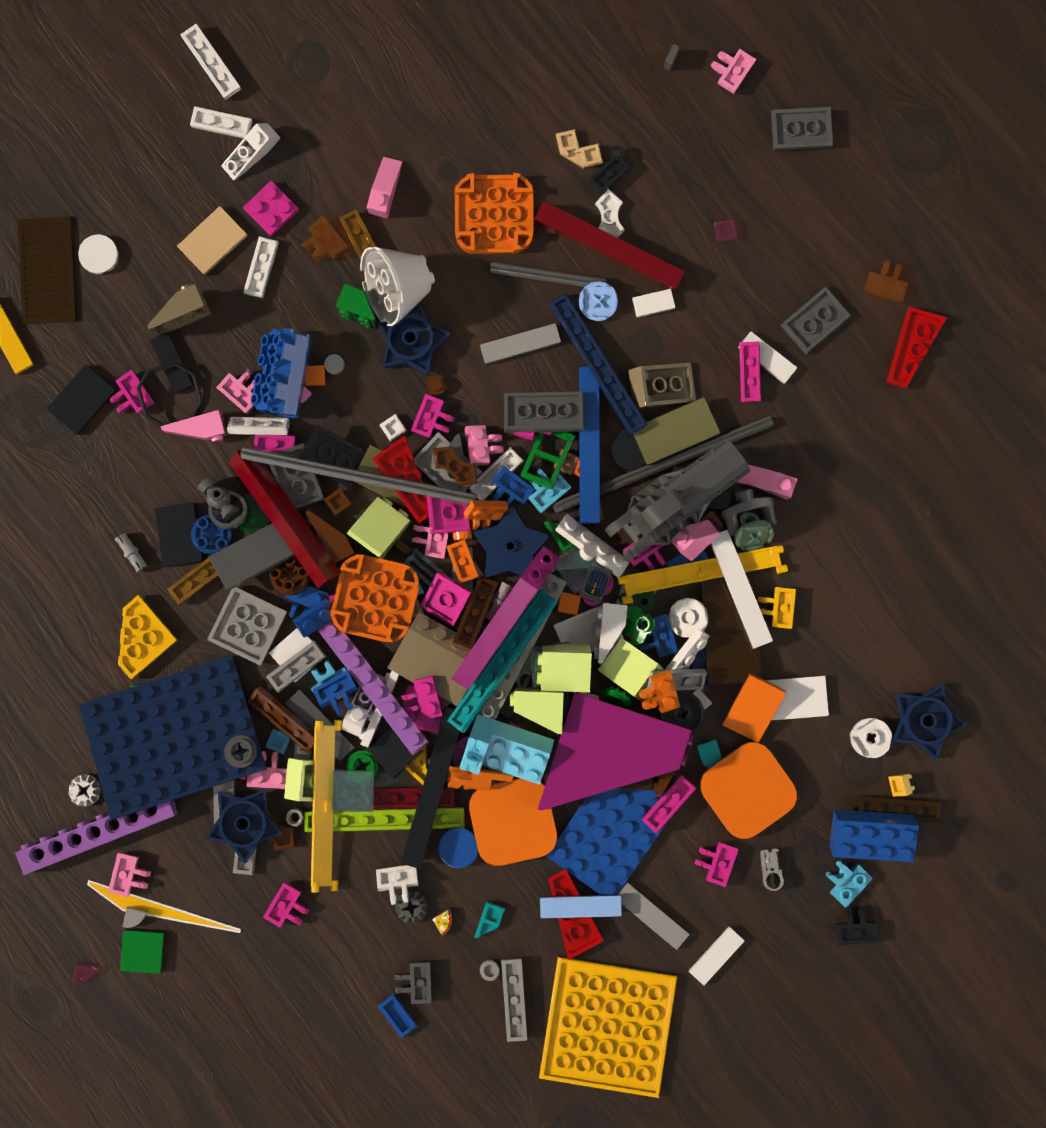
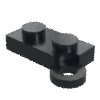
(610, 171)

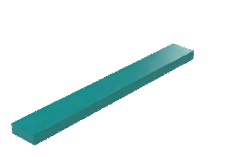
(502, 661)

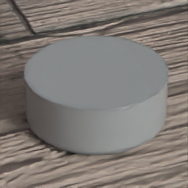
(334, 364)
(490, 970)

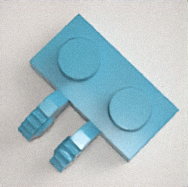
(546, 497)

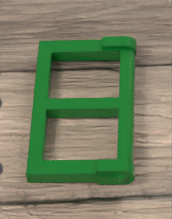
(560, 461)

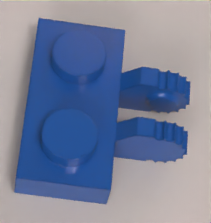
(511, 484)
(308, 598)
(662, 637)
(334, 690)

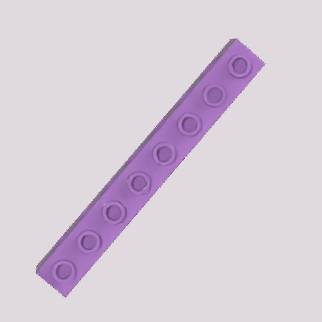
(31, 862)

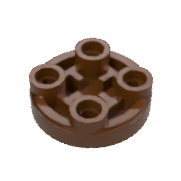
(289, 577)

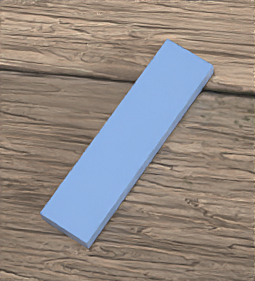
(580, 906)

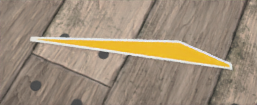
(158, 909)

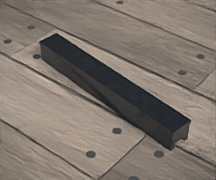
(431, 793)

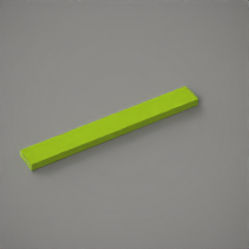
(388, 819)

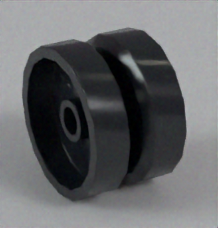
(693, 712)

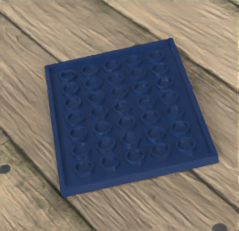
(169, 737)

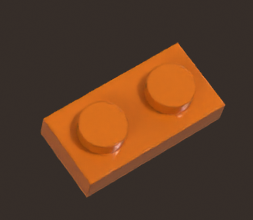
(462, 561)

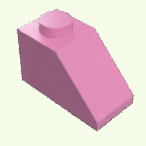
(695, 538)

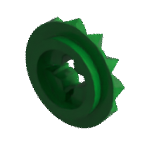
(616, 697)
(365, 756)

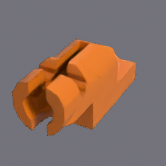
(459, 777)

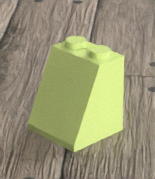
(380, 527)
(565, 667)
(628, 668)
(539, 706)

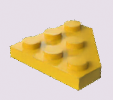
(142, 637)

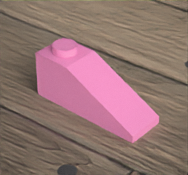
(384, 187)
(204, 427)
(769, 482)

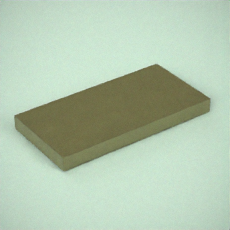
(676, 431)

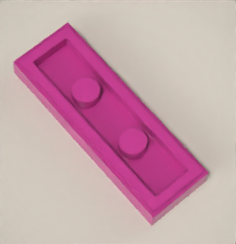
(750, 371)
(668, 803)

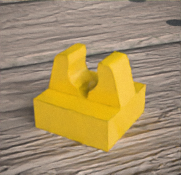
(901, 785)

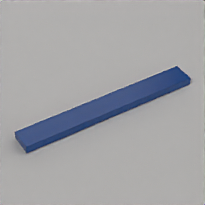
(589, 450)

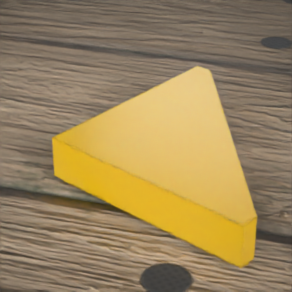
(418, 767)

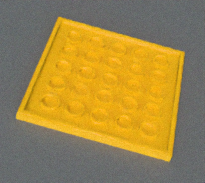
(608, 1027)

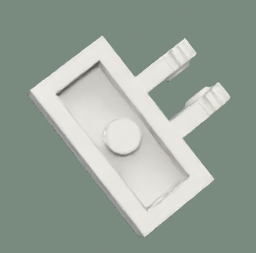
(397, 878)

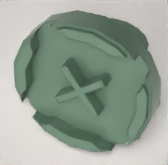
(753, 534)

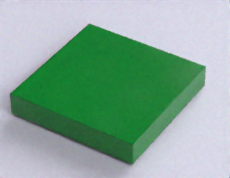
(142, 951)

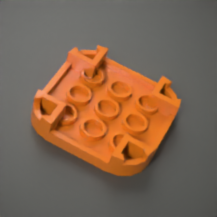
(494, 214)
(375, 598)
(748, 790)
(509, 822)

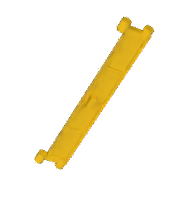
(697, 572)
(323, 806)

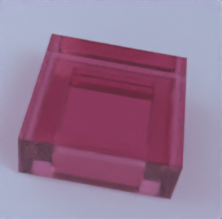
(725, 231)

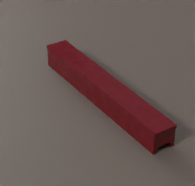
(609, 246)
(286, 519)

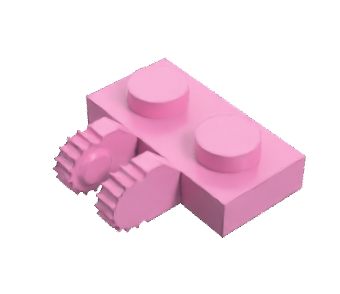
(736, 71)
(237, 391)
(477, 444)
(435, 543)
(270, 778)
(124, 874)

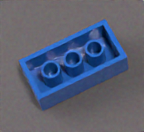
(873, 835)

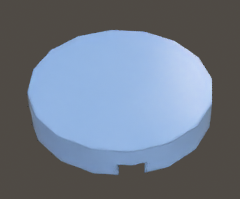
(598, 301)

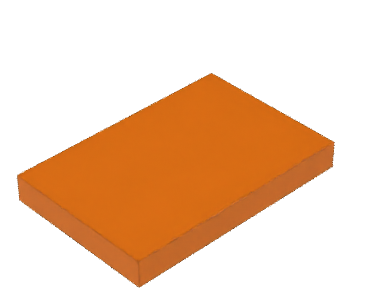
(754, 707)

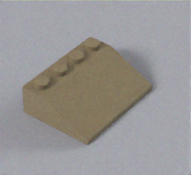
(428, 653)

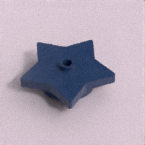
(420, 351)
(512, 530)
(939, 725)
(231, 831)

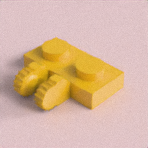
(782, 607)

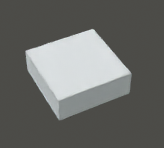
(393, 427)

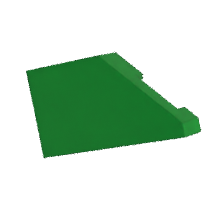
(562, 542)

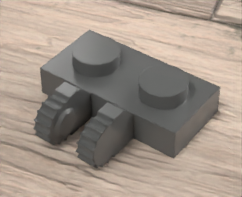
(420, 982)

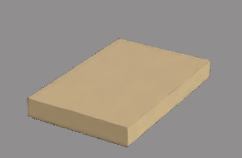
(212, 240)

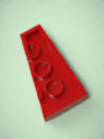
(913, 343)
(399, 463)
(577, 932)

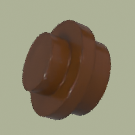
(436, 385)

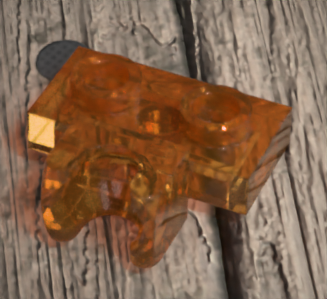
(324, 240)

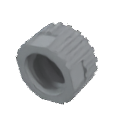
(301, 817)

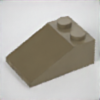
(182, 309)
(662, 385)

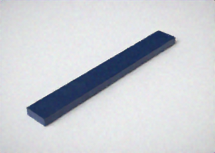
(598, 364)

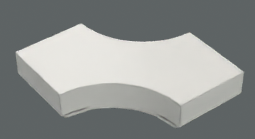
(609, 207)

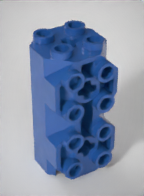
(284, 364)

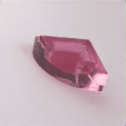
(82, 973)

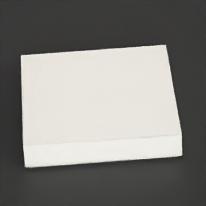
(289, 647)

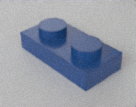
(313, 618)

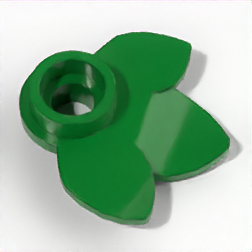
(636, 625)

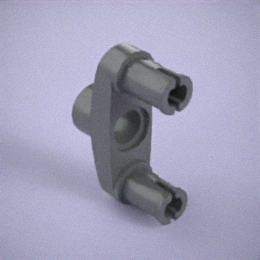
(747, 502)

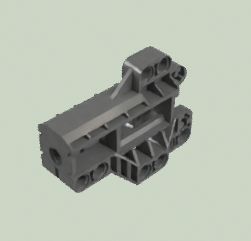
(679, 498)

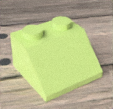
(299, 779)

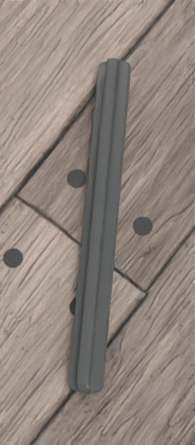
(543, 274)

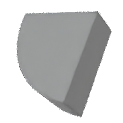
(133, 916)

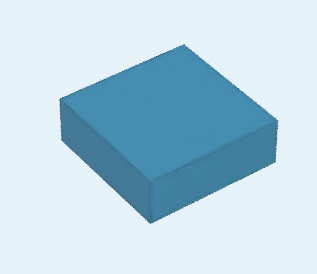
(278, 741)

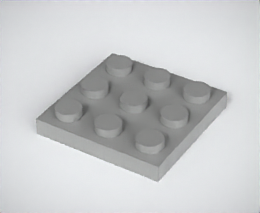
(247, 625)

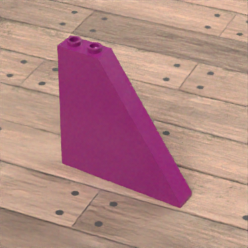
(506, 617)
(610, 749)

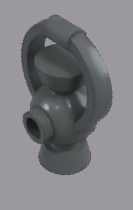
(219, 499)

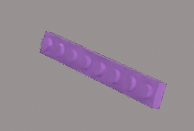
(374, 687)

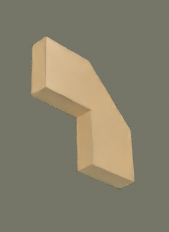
(584, 156)

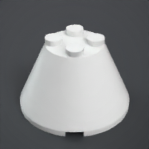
(394, 282)

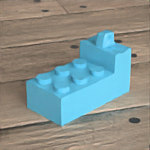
(506, 750)

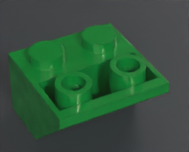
(354, 305)

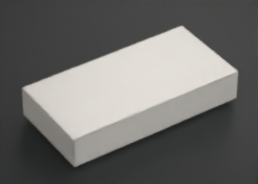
(653, 303)

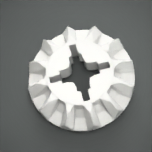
(93, 792)

